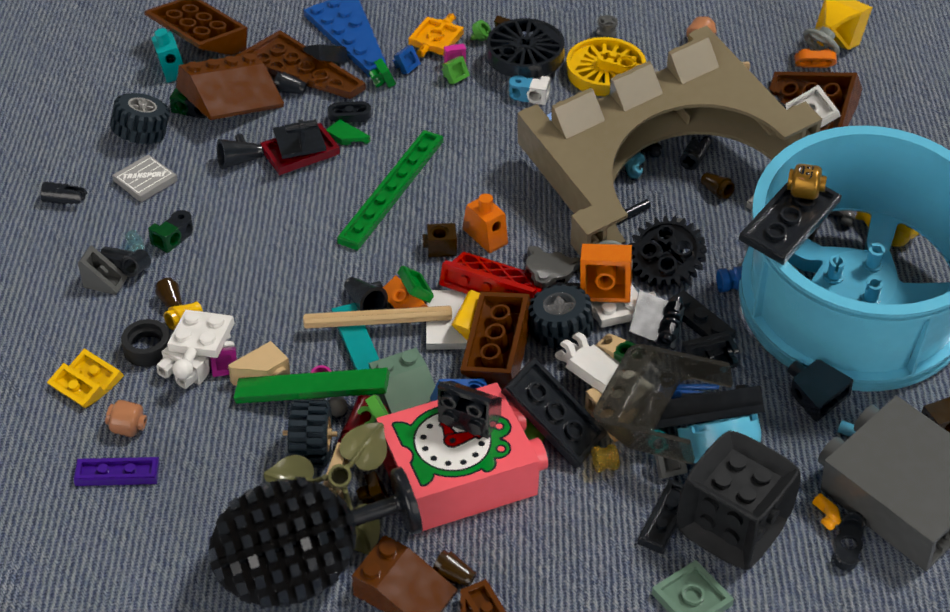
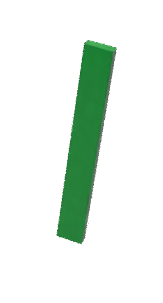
(389, 190)

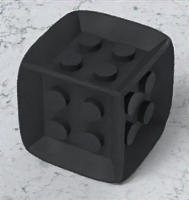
(738, 499)

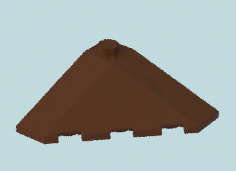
(840, 87)

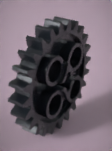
(682, 238)

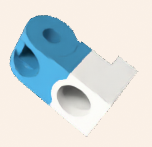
(529, 89)

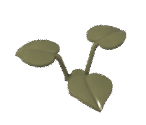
(363, 447)

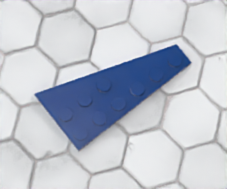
(347, 26)

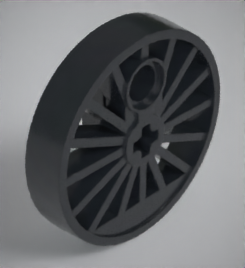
(515, 54)

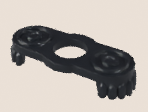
(851, 527)

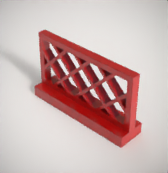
(465, 277)

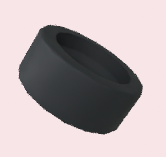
(139, 330)

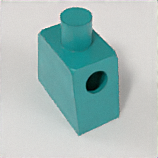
(166, 49)

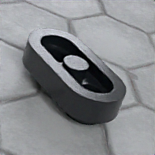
(349, 111)

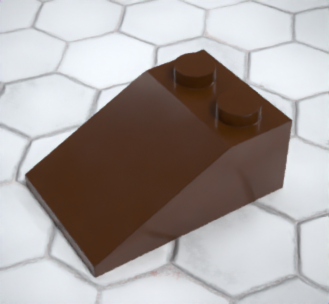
(400, 580)

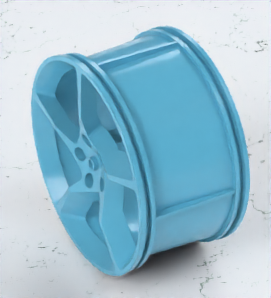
(855, 305)

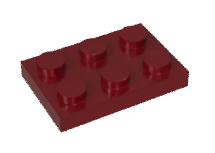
(282, 166)

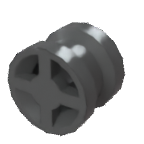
(607, 26)

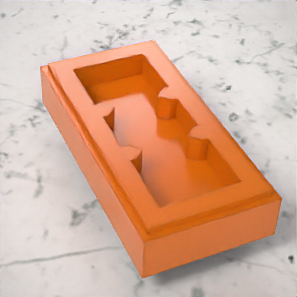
(399, 296)

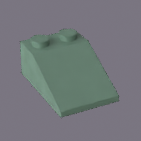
(408, 382)

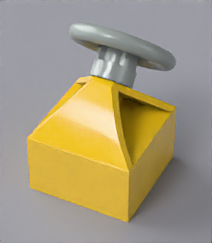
(838, 25)

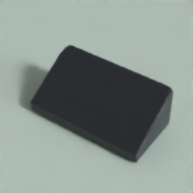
(327, 52)

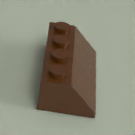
(497, 337)

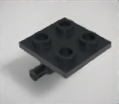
(299, 139)

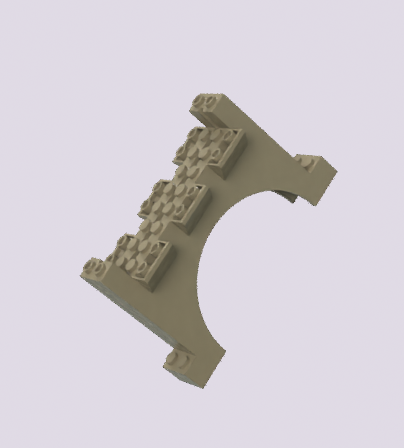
(698, 93)

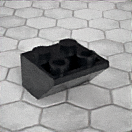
(468, 408)

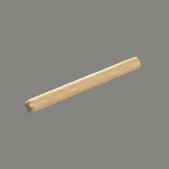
(377, 317)

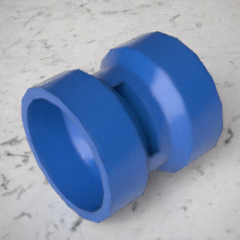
(728, 279)

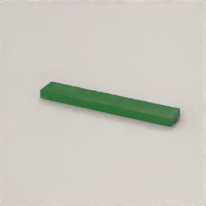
(312, 385)

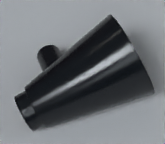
(236, 152)
(366, 295)

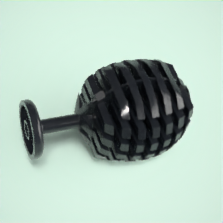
(295, 538)

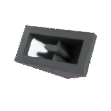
(100, 273)

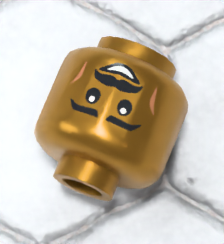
(806, 181)

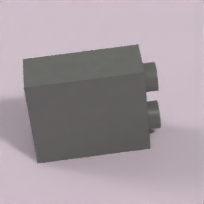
(895, 477)

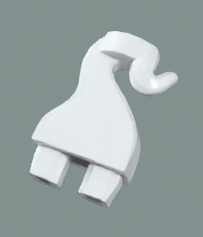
(200, 364)

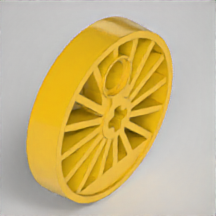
(588, 66)

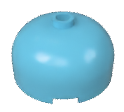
(706, 433)

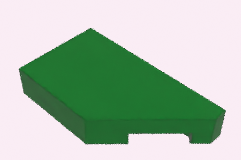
(345, 133)

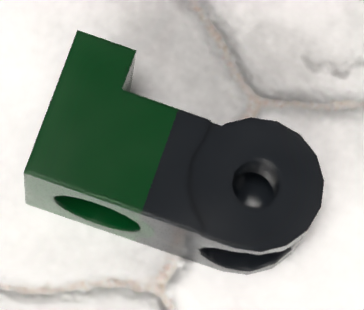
(181, 105)
(172, 231)

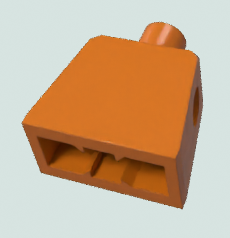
(486, 223)

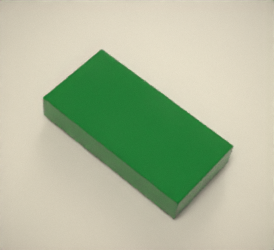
(415, 284)

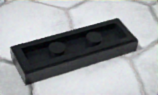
(662, 521)

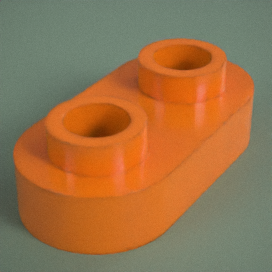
(815, 59)

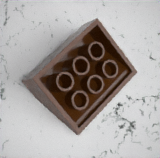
(201, 25)
(228, 86)

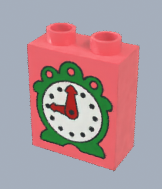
(459, 471)

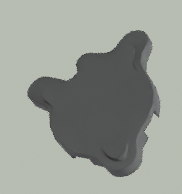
(549, 267)

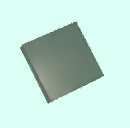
(692, 591)

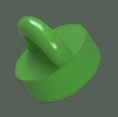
(480, 30)

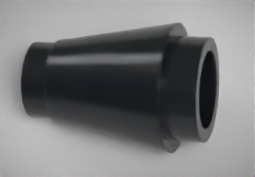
(289, 84)

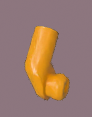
(829, 509)

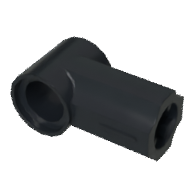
(127, 261)

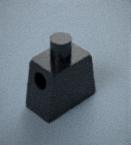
(819, 387)

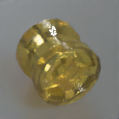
(605, 458)

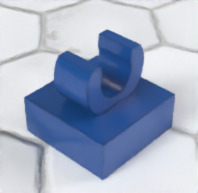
(406, 59)

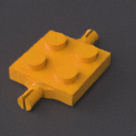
(435, 34)

